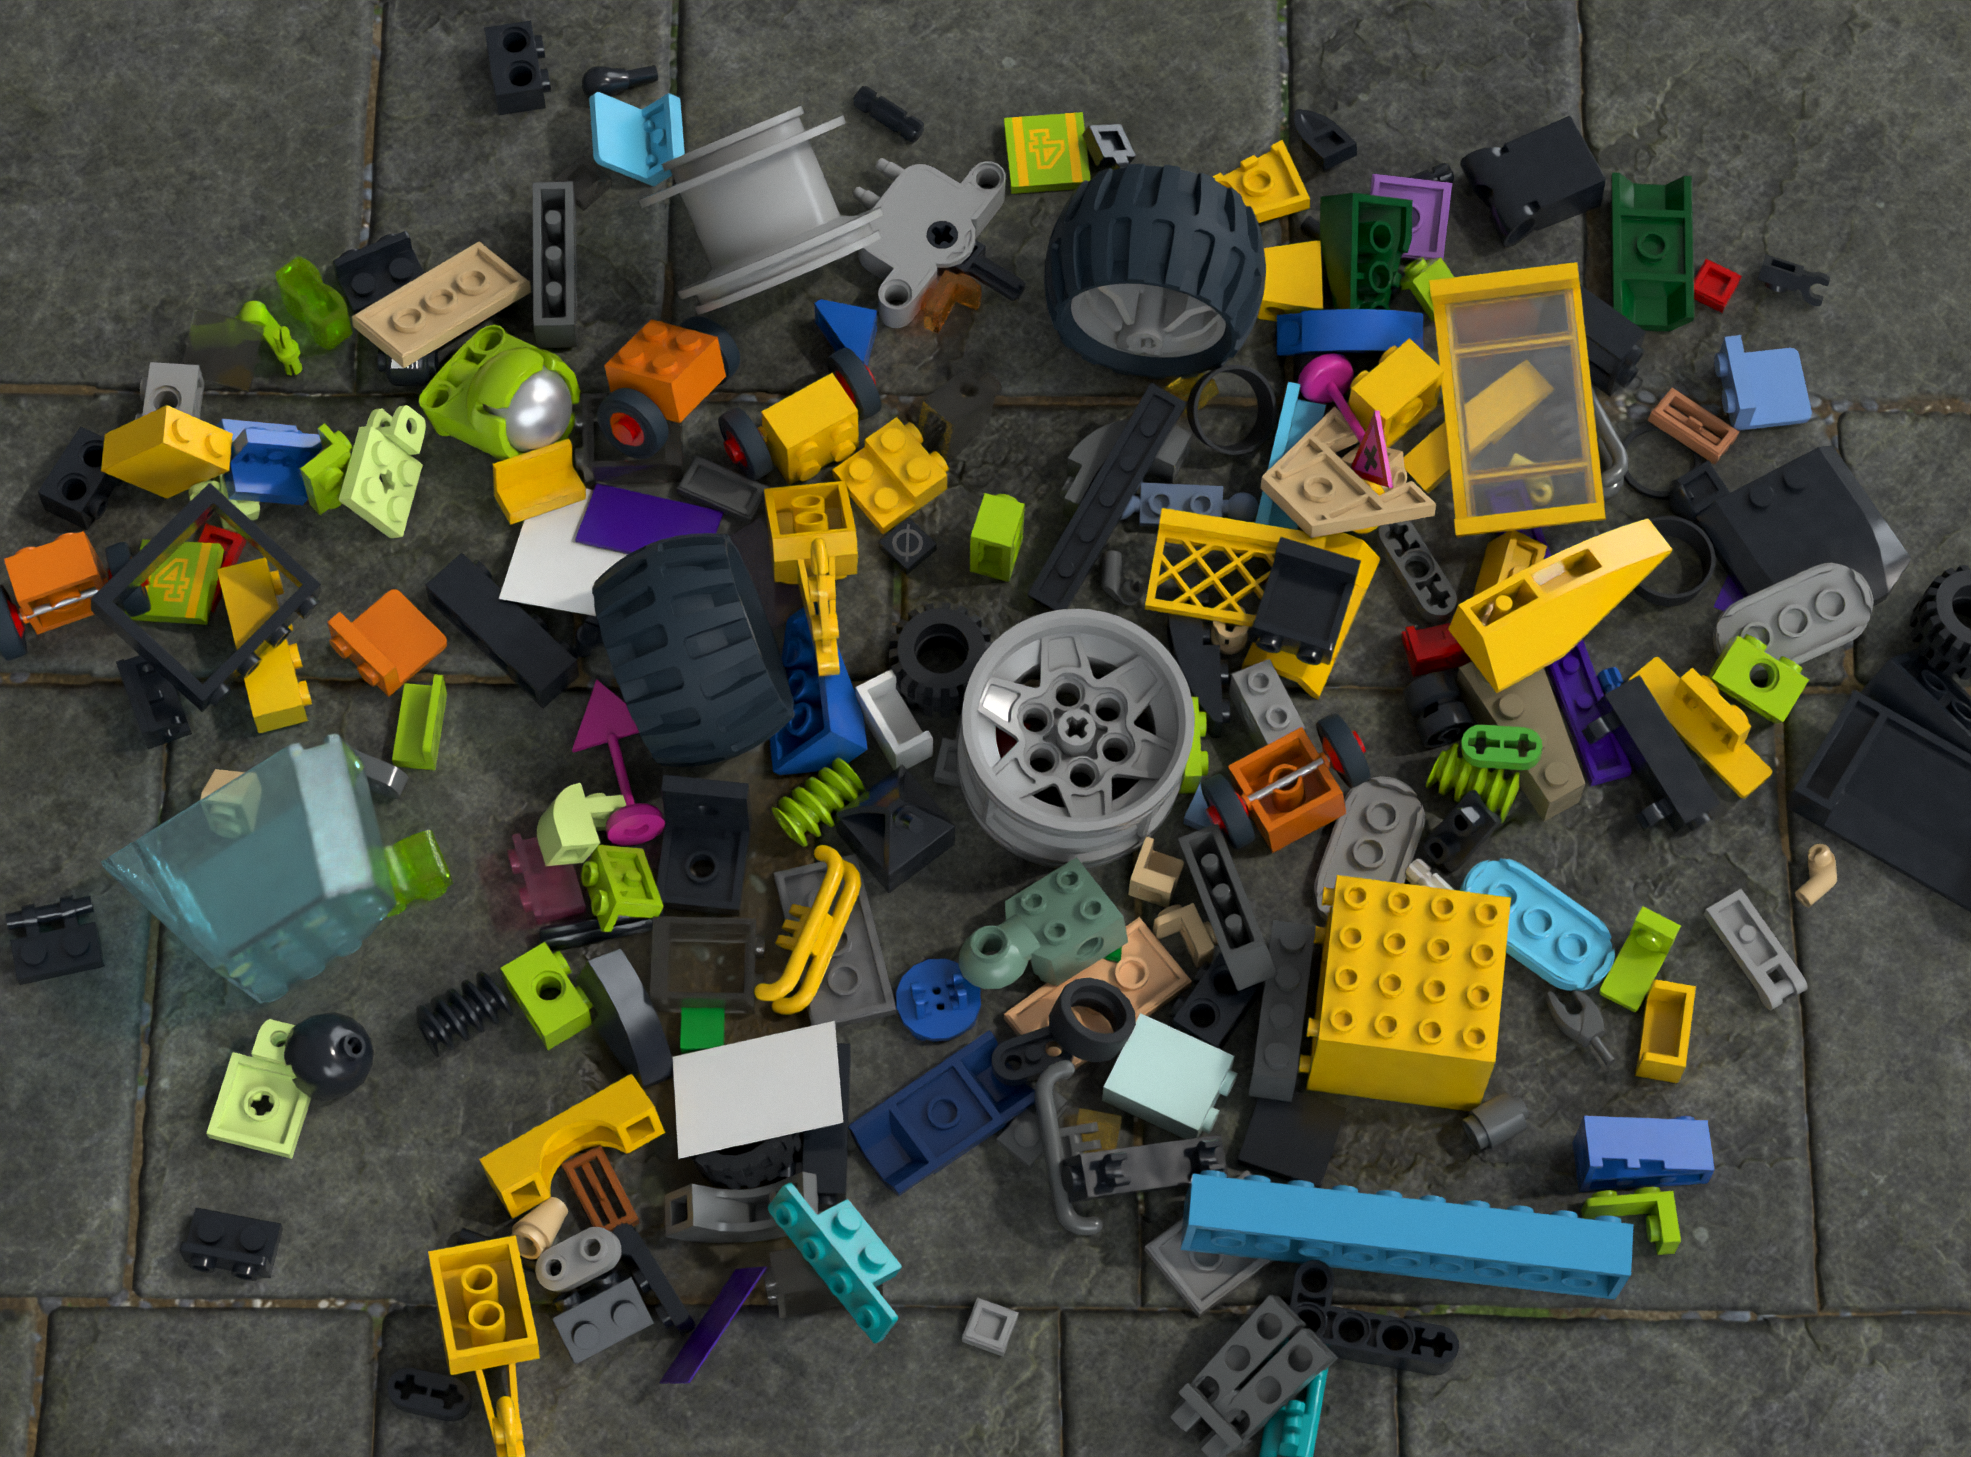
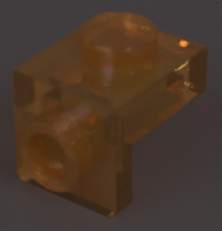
(940, 301)

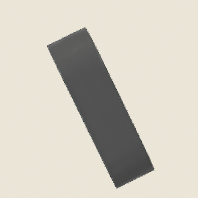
(383, 777)

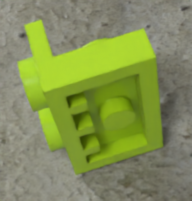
(620, 885)

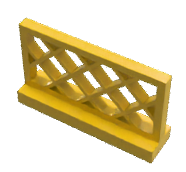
(1221, 535)

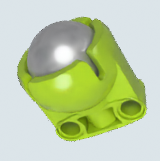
(502, 395)

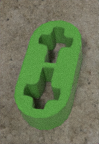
(1501, 737)

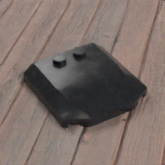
(1801, 519)

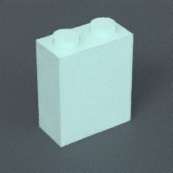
(1169, 1079)

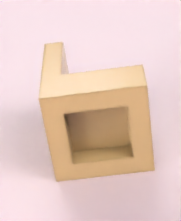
(1155, 875)

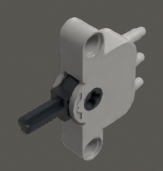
(930, 229)

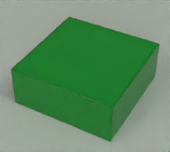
(701, 1029)

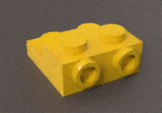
(893, 474)

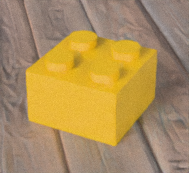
(1400, 387)

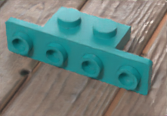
(843, 1254)

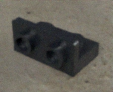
(376, 270)
(232, 1244)

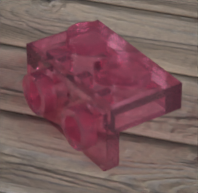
(548, 890)

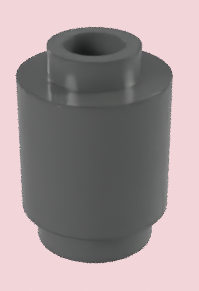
(1495, 1121)

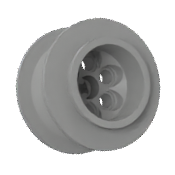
(762, 209)

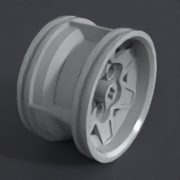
(1064, 652)

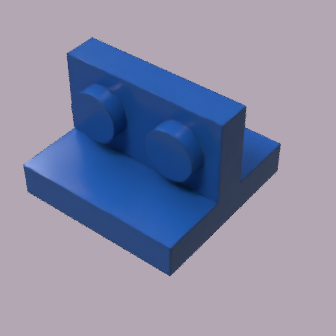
(268, 461)

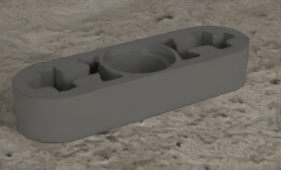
(1421, 599)

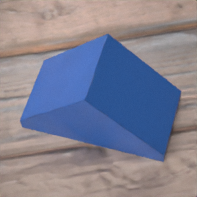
(847, 327)

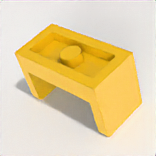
(1665, 1031)

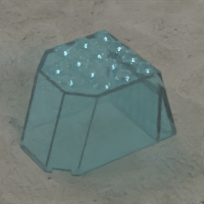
(269, 869)

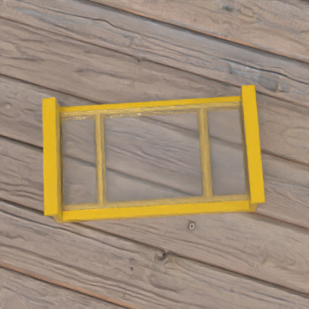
(1517, 399)

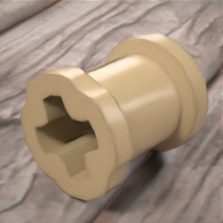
(1237, 638)

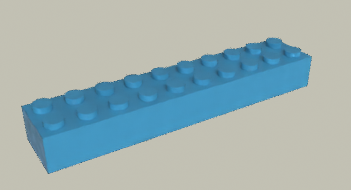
(1407, 1235)

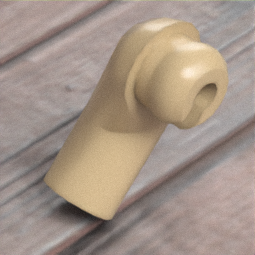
(1821, 874)

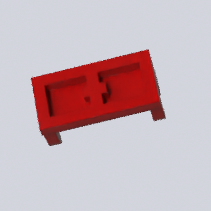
(1432, 649)

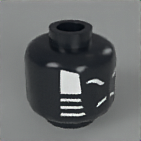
(416, 374)

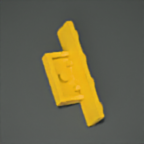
(1707, 725)

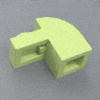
(571, 825)

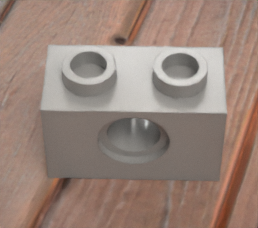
(172, 386)
(1263, 703)

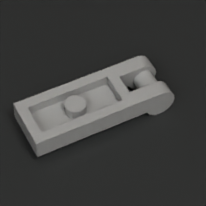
(1755, 948)

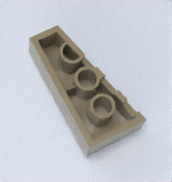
(1530, 703)

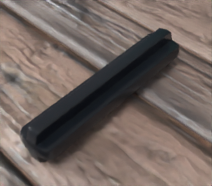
(589, 931)

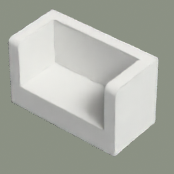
(893, 722)

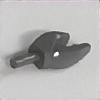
(1584, 1027)

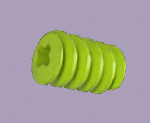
(1458, 773)
(818, 801)

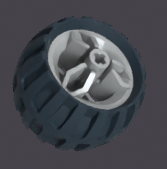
(1155, 272)

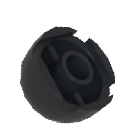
(329, 1055)

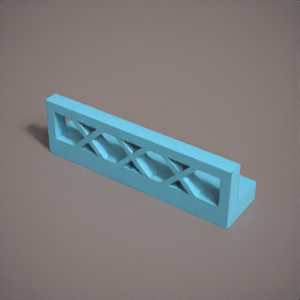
(1295, 421)

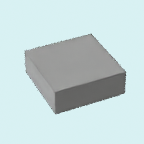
(990, 1327)

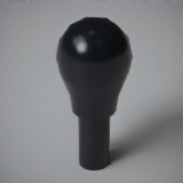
(614, 80)

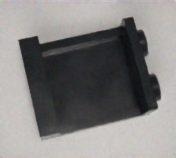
(1304, 602)

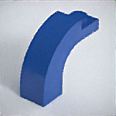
(1346, 331)

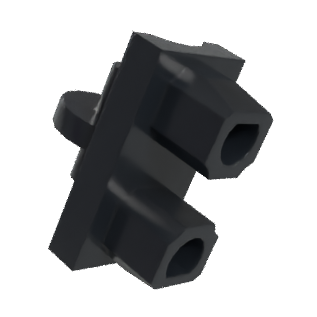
(1461, 832)

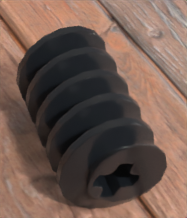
(461, 1012)

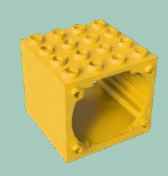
(1407, 993)

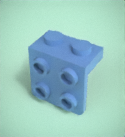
(1761, 386)

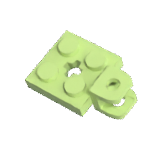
(385, 453)
(248, 1081)

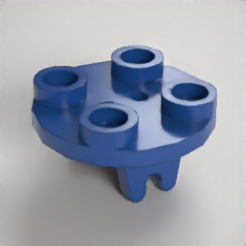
(919, 1004)

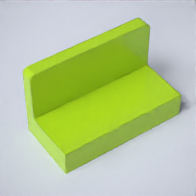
(420, 725)

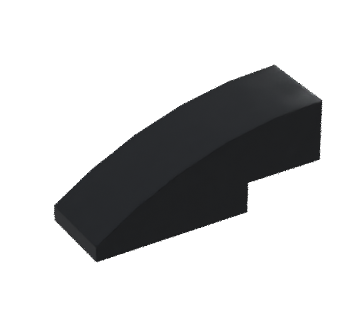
(627, 1018)

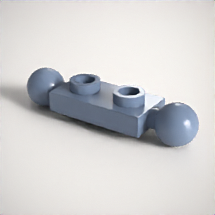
(1190, 498)

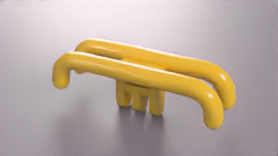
(813, 935)

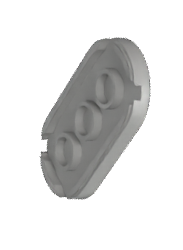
(1800, 615)
(1374, 836)

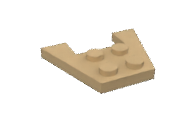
(1327, 494)

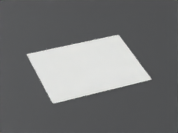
(552, 567)
(757, 1089)

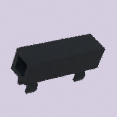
(1656, 755)
(827, 1147)
(1140, 1168)

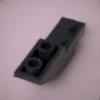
(1199, 660)

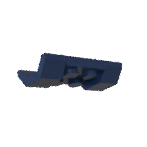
(939, 1117)

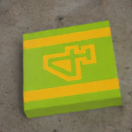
(1046, 152)
(184, 584)

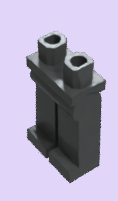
(1241, 1412)

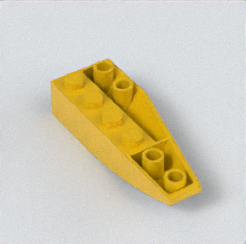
(1554, 603)

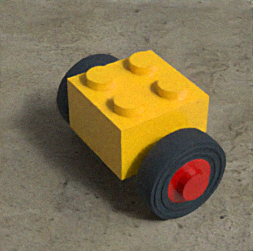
(806, 427)

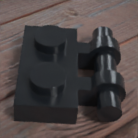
(58, 951)

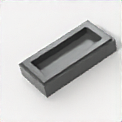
(722, 490)

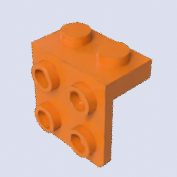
(387, 641)

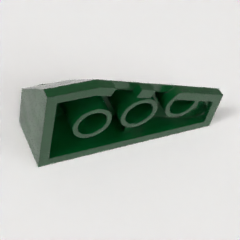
(1363, 248)

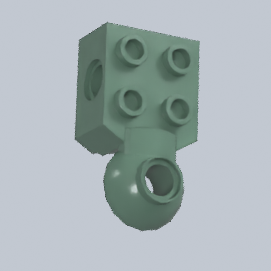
(1054, 923)

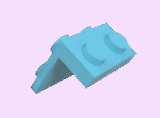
(635, 138)

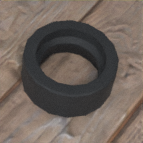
(1105, 1000)

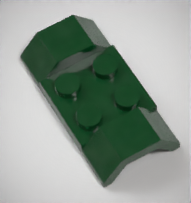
(1652, 252)

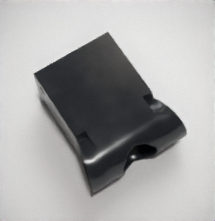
(1536, 180)

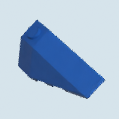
(825, 708)

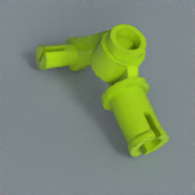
(275, 335)

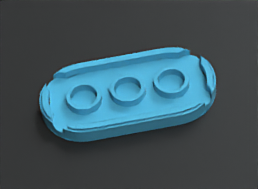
(1546, 926)

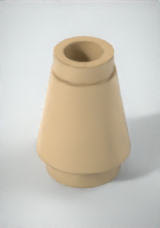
(539, 1228)

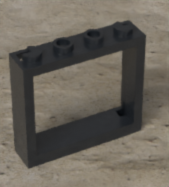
(246, 659)

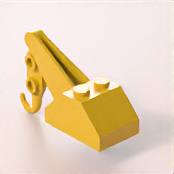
(812, 547)
(486, 1324)

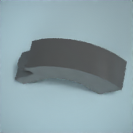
(1094, 449)
(729, 1215)

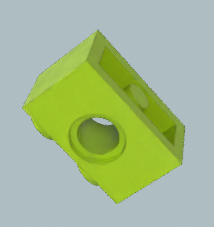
(1732, 677)
(555, 1018)

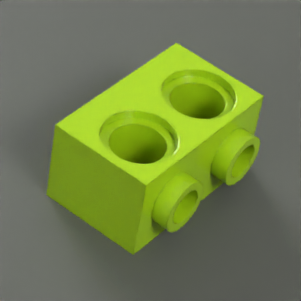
(997, 536)

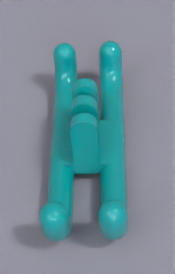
(1295, 1429)

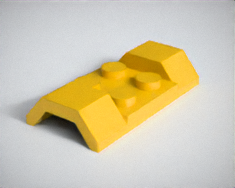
(1314, 677)

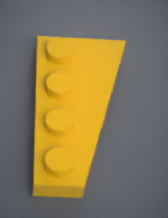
(1268, 184)

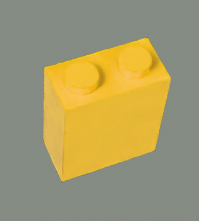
(166, 452)

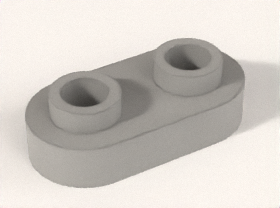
(576, 1260)

